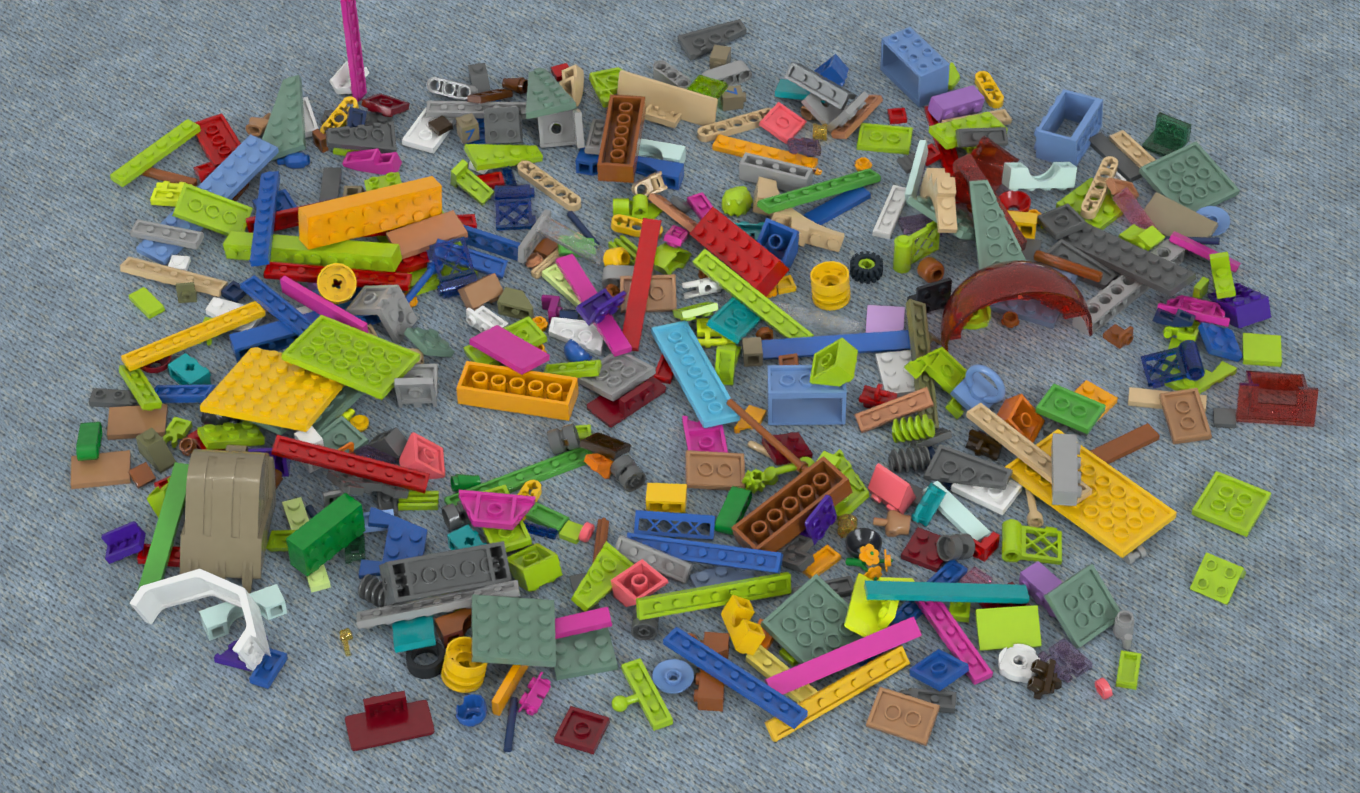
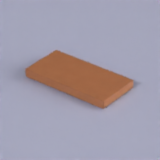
(420, 235)

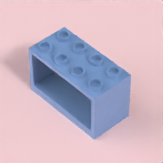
(914, 66)
(1076, 108)
(799, 402)

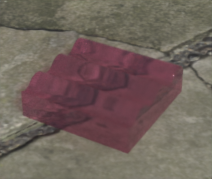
(976, 576)

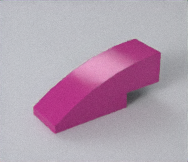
(372, 161)

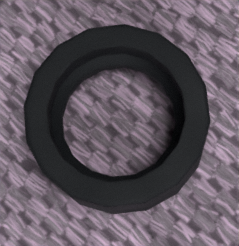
(425, 671)

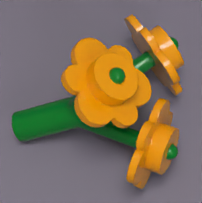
(870, 556)

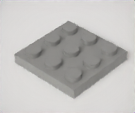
(618, 376)

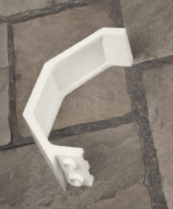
(200, 584)

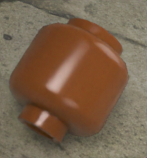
(930, 270)

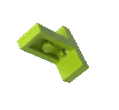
(470, 183)
(1222, 275)
(726, 361)

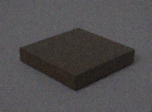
(605, 445)

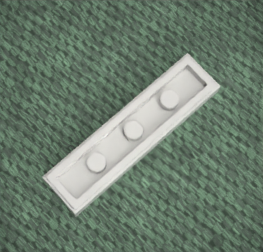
(890, 213)

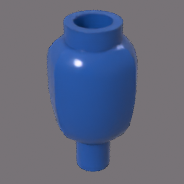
(295, 160)

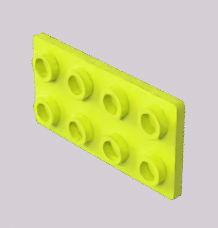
(868, 615)

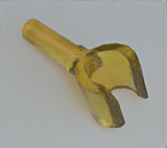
(345, 636)

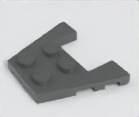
(357, 485)

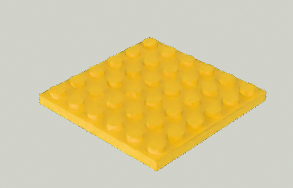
(271, 392)

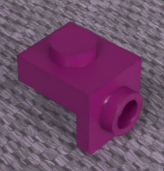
(552, 304)

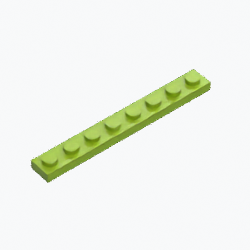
(749, 296)
(712, 595)

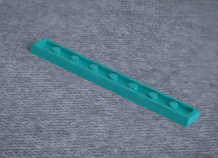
(946, 592)

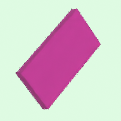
(509, 349)

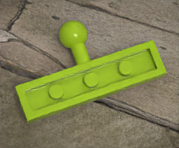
(644, 693)

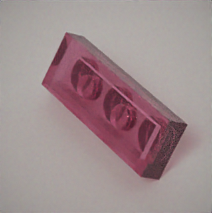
(1132, 209)

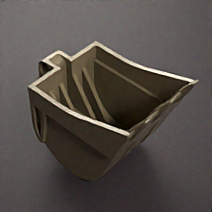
(228, 512)

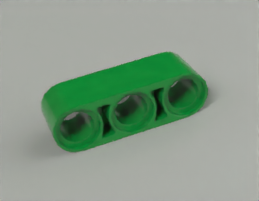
(89, 441)
(733, 509)

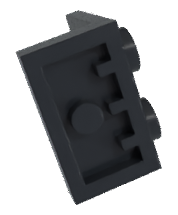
(933, 294)

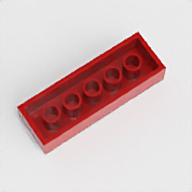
(739, 251)

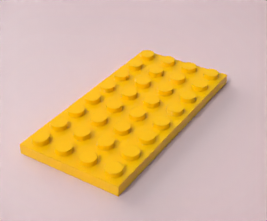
(1116, 511)

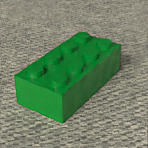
(326, 534)

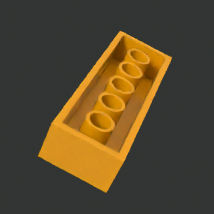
(510, 391)

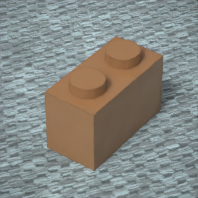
(481, 291)

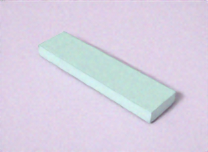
(917, 170)
(960, 516)

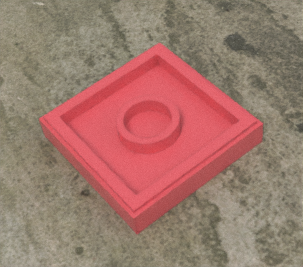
(782, 122)

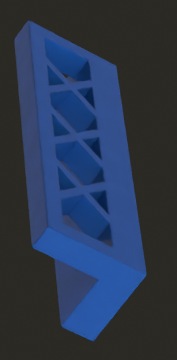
(492, 243)
(675, 517)

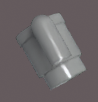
(1124, 628)

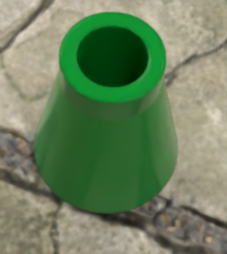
(464, 482)

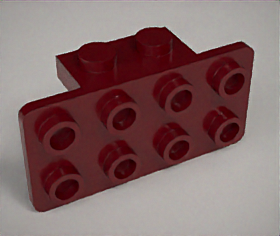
(615, 411)
(388, 721)

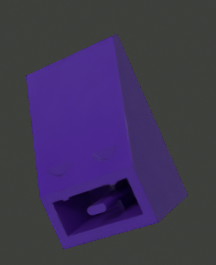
(1245, 307)

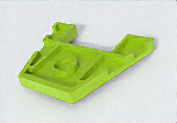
(605, 83)
(944, 370)
(1210, 378)
(859, 490)

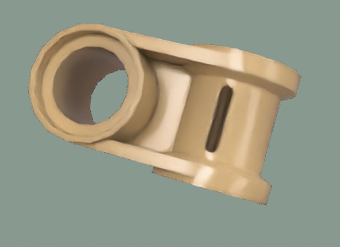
(653, 184)

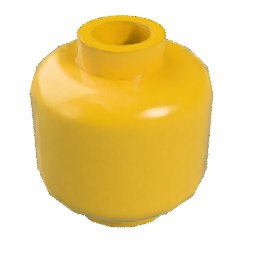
(616, 256)

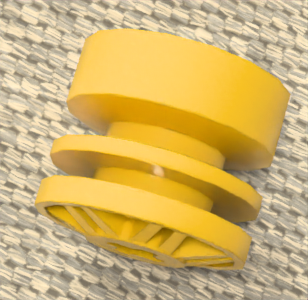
(342, 274)
(830, 285)
(458, 669)

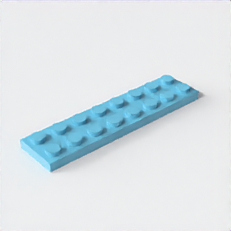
(694, 373)

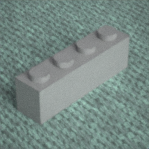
(787, 175)
(1065, 469)

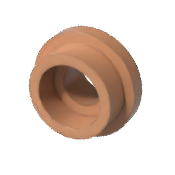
(533, 260)

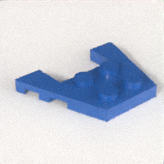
(402, 540)

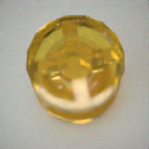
(820, 131)
(846, 524)

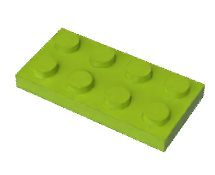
(946, 133)
(211, 210)
(524, 329)
(512, 539)

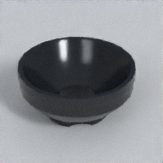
(862, 537)

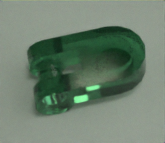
(355, 545)

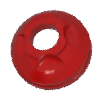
(1015, 199)

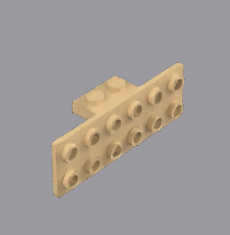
(668, 103)

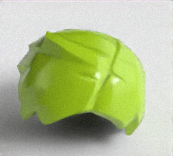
(736, 201)

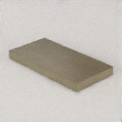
(1172, 217)

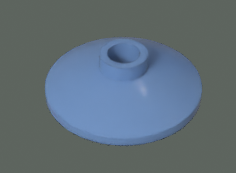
(1217, 215)
(673, 669)

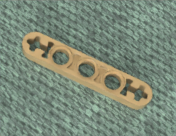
(706, 133)
(546, 179)
(1098, 193)

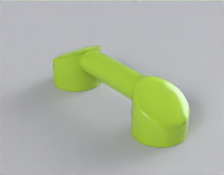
(772, 473)

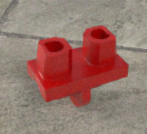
(875, 396)

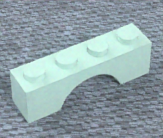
(662, 151)
(1059, 176)
(220, 617)

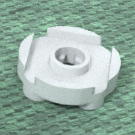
(1017, 653)

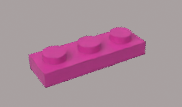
(676, 236)

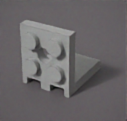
(831, 114)
(570, 133)
(388, 304)
(418, 386)

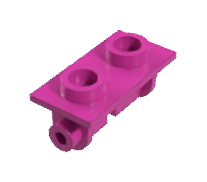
(537, 687)

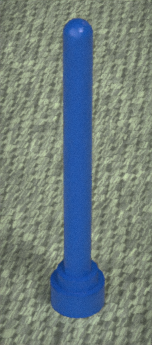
(421, 282)

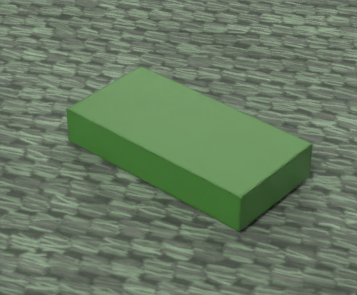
(546, 517)

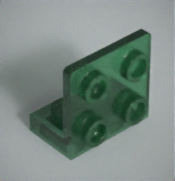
(1168, 135)

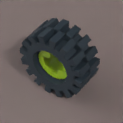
(874, 265)

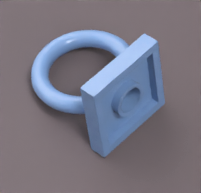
(976, 389)

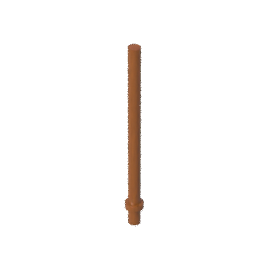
(801, 465)

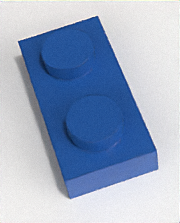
(268, 668)

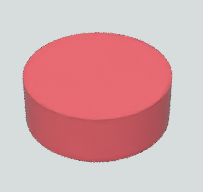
(586, 532)
(1103, 688)

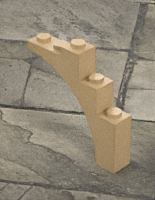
(942, 191)
(809, 231)

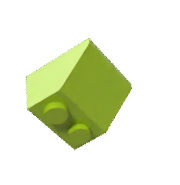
(834, 364)
(534, 567)

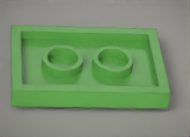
(1070, 408)

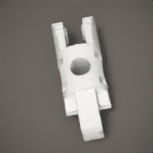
(700, 285)

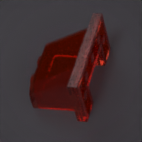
(1276, 399)

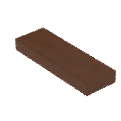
(489, 96)

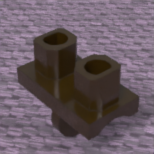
(983, 445)
(1047, 679)

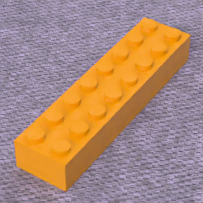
(369, 212)

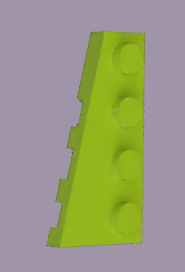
(497, 156)
(598, 578)

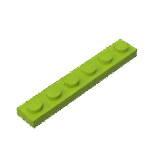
(155, 153)

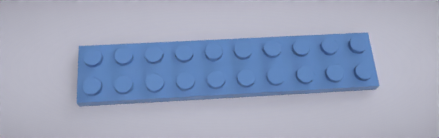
(224, 181)

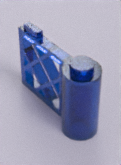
(513, 197)
(450, 283)
(1188, 363)

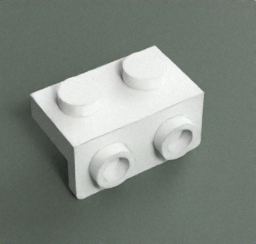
(341, 80)
(484, 319)

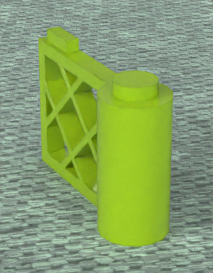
(906, 248)
(1015, 540)

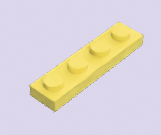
(769, 666)

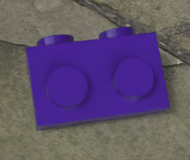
(123, 541)

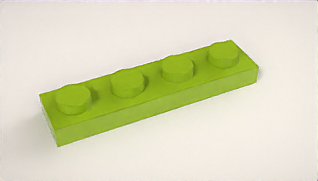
(141, 388)

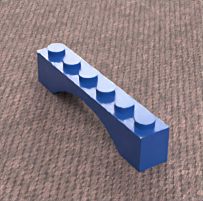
(671, 171)

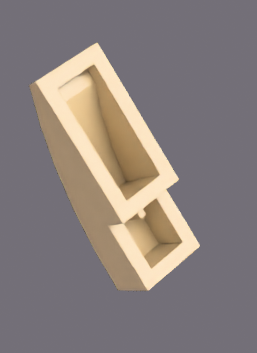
(573, 82)

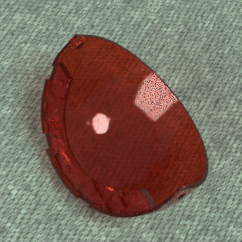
(1011, 282)

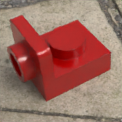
(204, 170)
(986, 547)

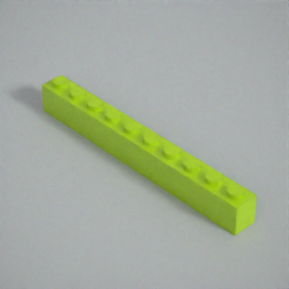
(291, 250)

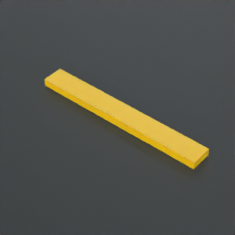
(192, 336)
(843, 690)

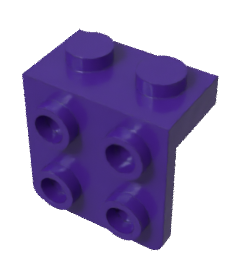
(599, 305)
(820, 520)

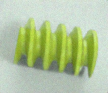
(913, 429)

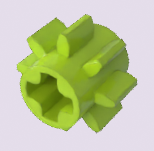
(755, 480)

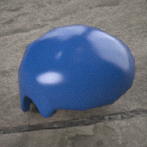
(575, 353)
(472, 710)

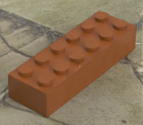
(621, 138)
(785, 512)

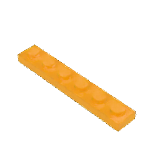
(739, 147)

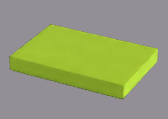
(884, 138)
(1008, 626)

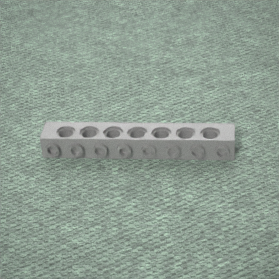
(1123, 292)

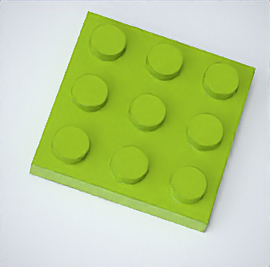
(1107, 213)
(1231, 503)

